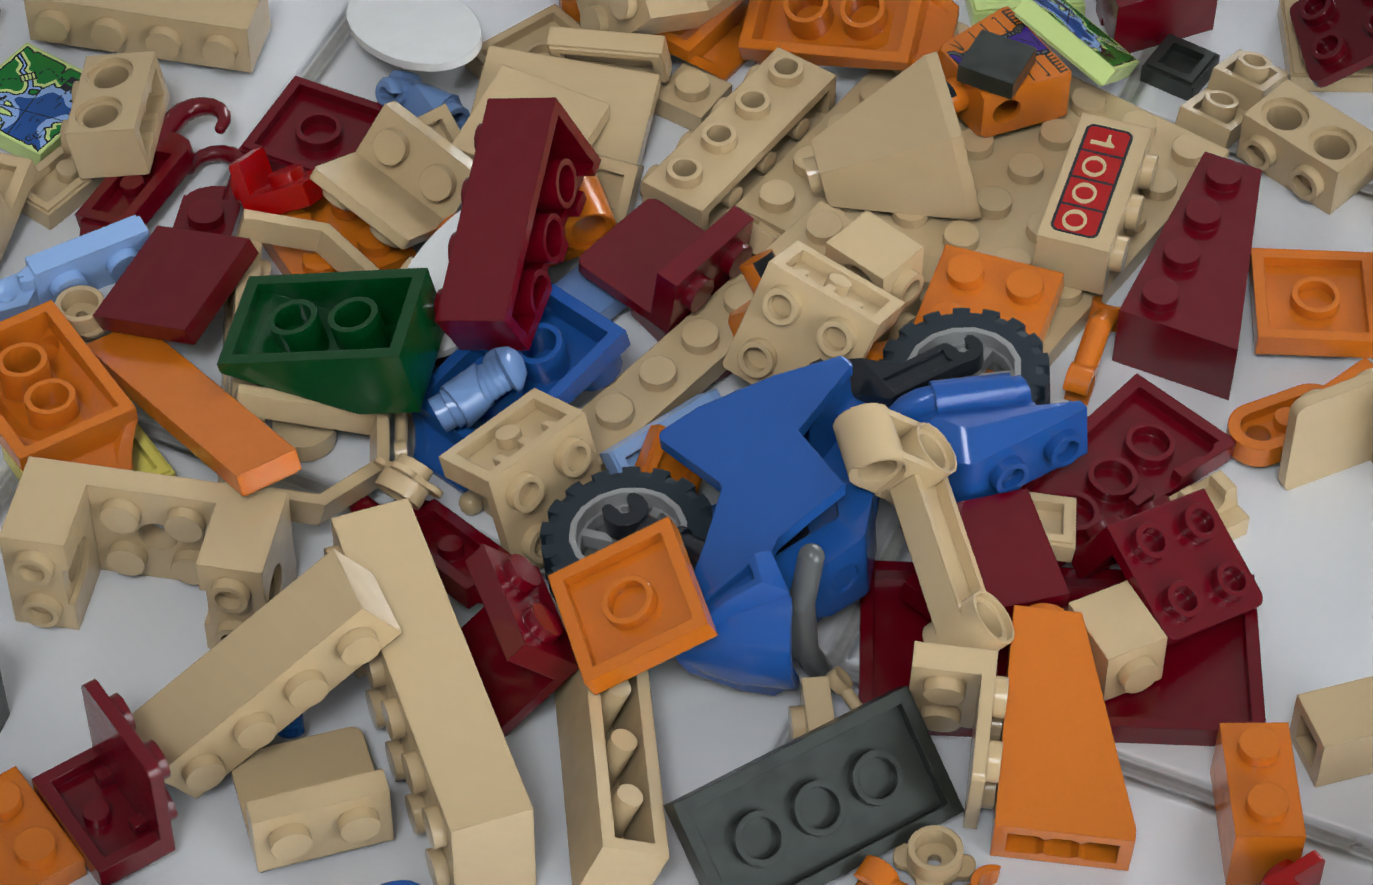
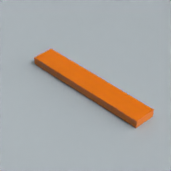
(197, 412)

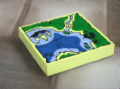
(1077, 39)
(34, 101)

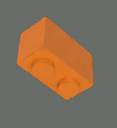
(1256, 799)

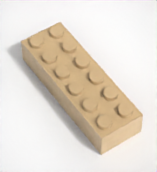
(438, 712)

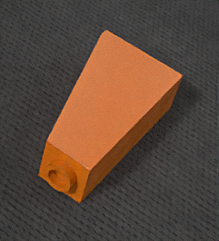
(1059, 764)

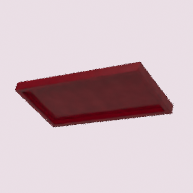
(1202, 684)

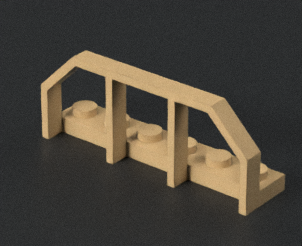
(285, 407)

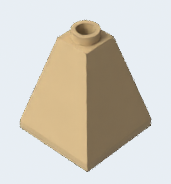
(898, 151)

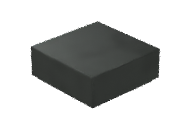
(996, 64)
(1179, 67)

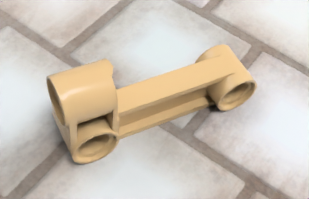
(910, 469)

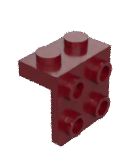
(1334, 37)
(667, 263)
(1175, 562)
(516, 635)
(113, 793)

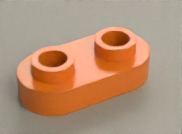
(1262, 426)

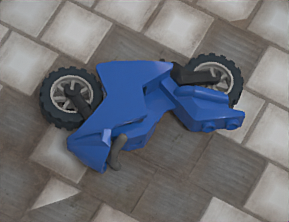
(788, 522)

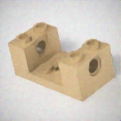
(95, 518)

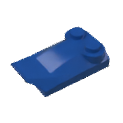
(569, 354)

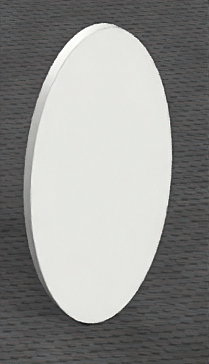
(416, 32)

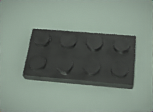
(819, 800)

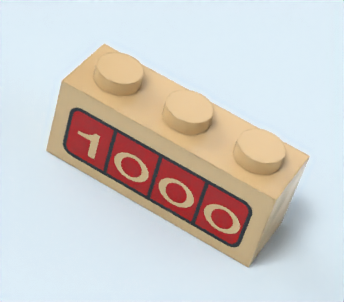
(1096, 202)

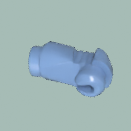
(417, 96)
(477, 388)

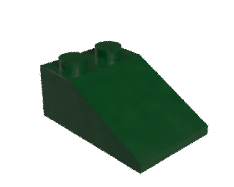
(338, 338)

